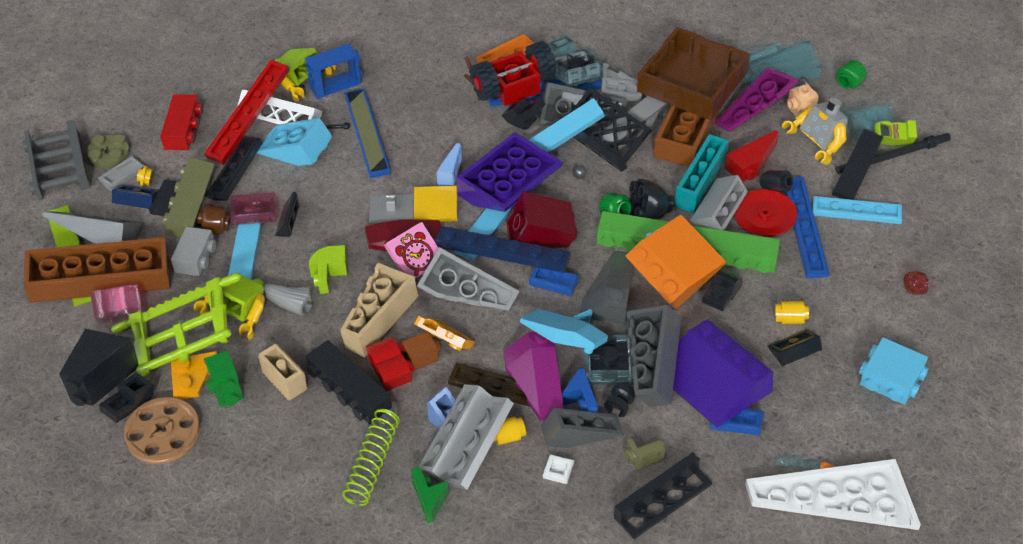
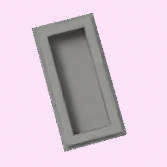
(121, 173)

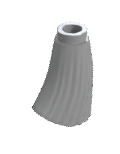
(294, 299)

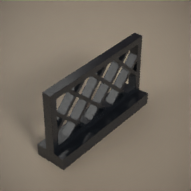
(603, 149)

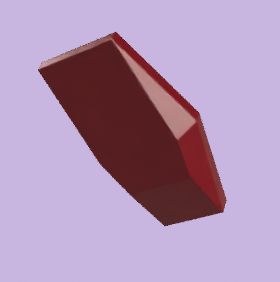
(383, 232)

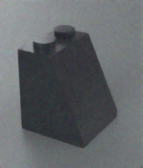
(97, 366)

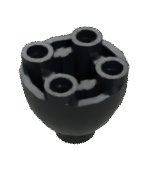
(649, 199)

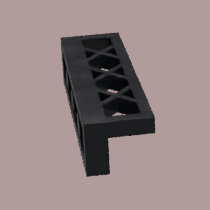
(657, 488)

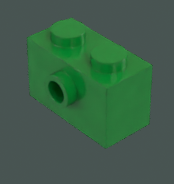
(223, 379)

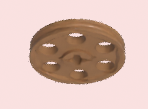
(161, 439)

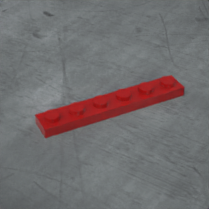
(246, 112)

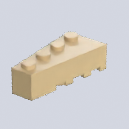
(378, 308)

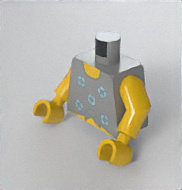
(824, 126)

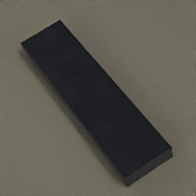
(857, 165)
(234, 169)

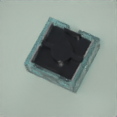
(578, 68)
(610, 362)

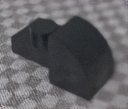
(523, 114)
(722, 290)
(130, 395)

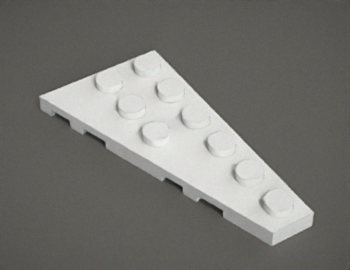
(850, 492)

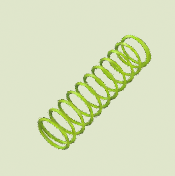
(364, 458)

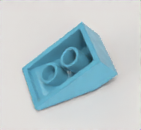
(296, 142)

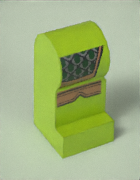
(896, 132)

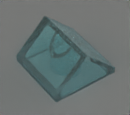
(866, 119)

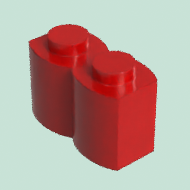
(389, 363)

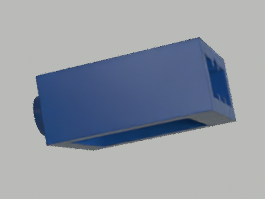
(330, 58)

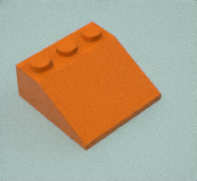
(676, 260)

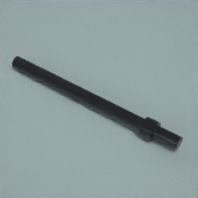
(927, 142)

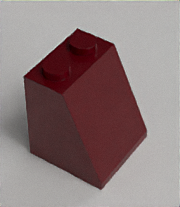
(542, 221)

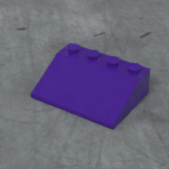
(505, 173)
(718, 374)

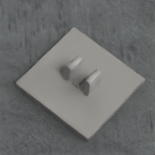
(391, 208)

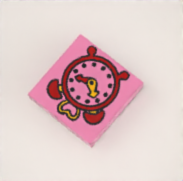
(412, 250)

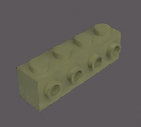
(189, 196)

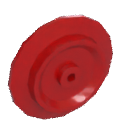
(766, 213)

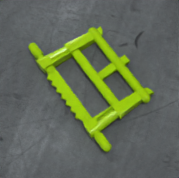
(142, 342)

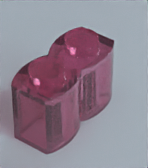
(116, 301)

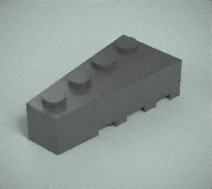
(654, 352)

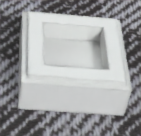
(558, 469)

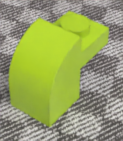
(326, 263)

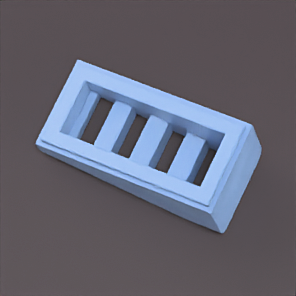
(450, 167)

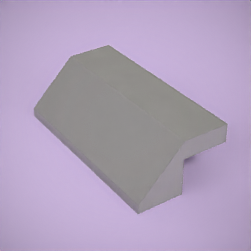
(465, 436)

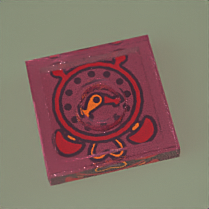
(253, 208)

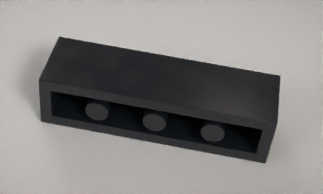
(347, 382)

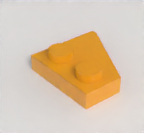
(443, 331)
(189, 376)

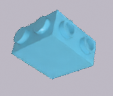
(894, 371)

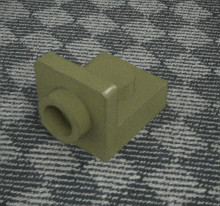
(645, 455)

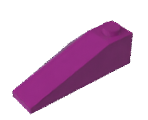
(758, 97)
(536, 373)

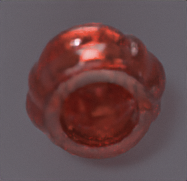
(916, 283)

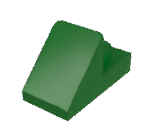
(429, 496)

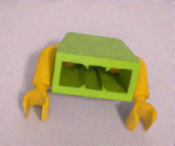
(298, 73)
(242, 300)

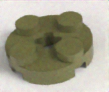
(119, 150)

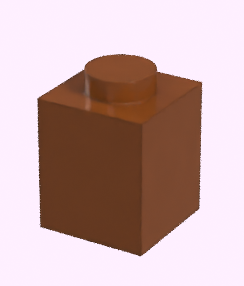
(421, 350)

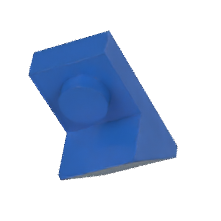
(580, 391)

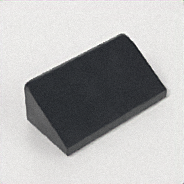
(288, 216)
(796, 347)

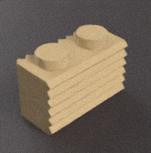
(283, 371)

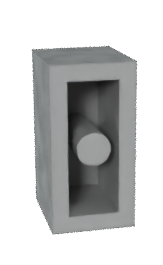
(193, 251)

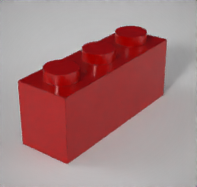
(181, 122)

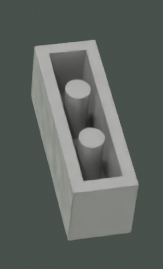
(720, 203)

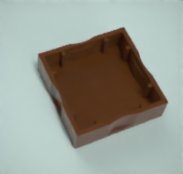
(693, 73)

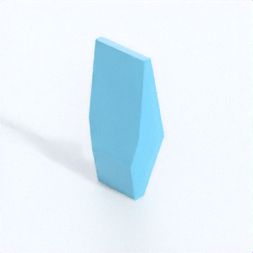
(565, 330)

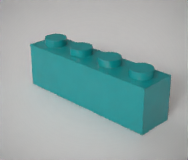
(701, 173)

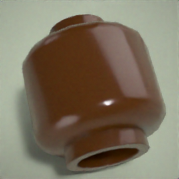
(214, 219)

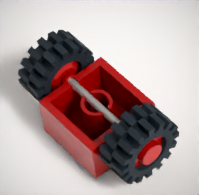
(514, 75)

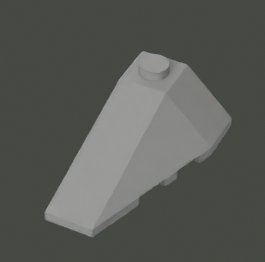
(461, 282)

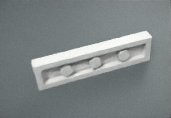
(285, 105)

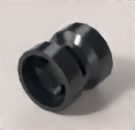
(620, 398)

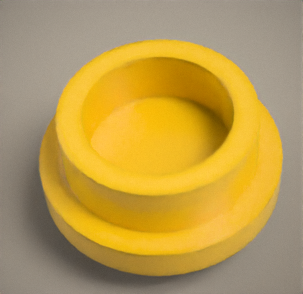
(144, 176)

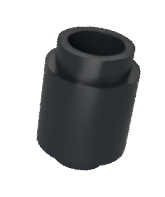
(776, 180)

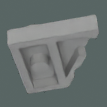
(619, 85)

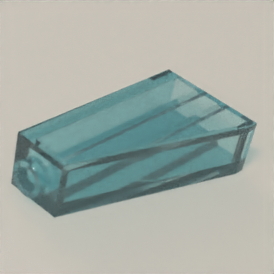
(794, 61)

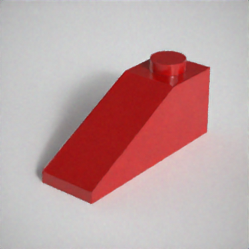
(750, 158)

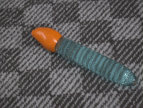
(802, 463)

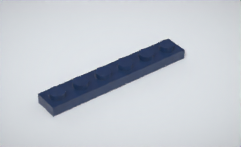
(503, 249)

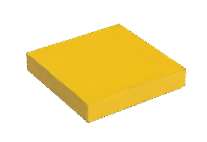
(435, 203)

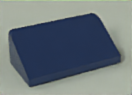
(134, 196)

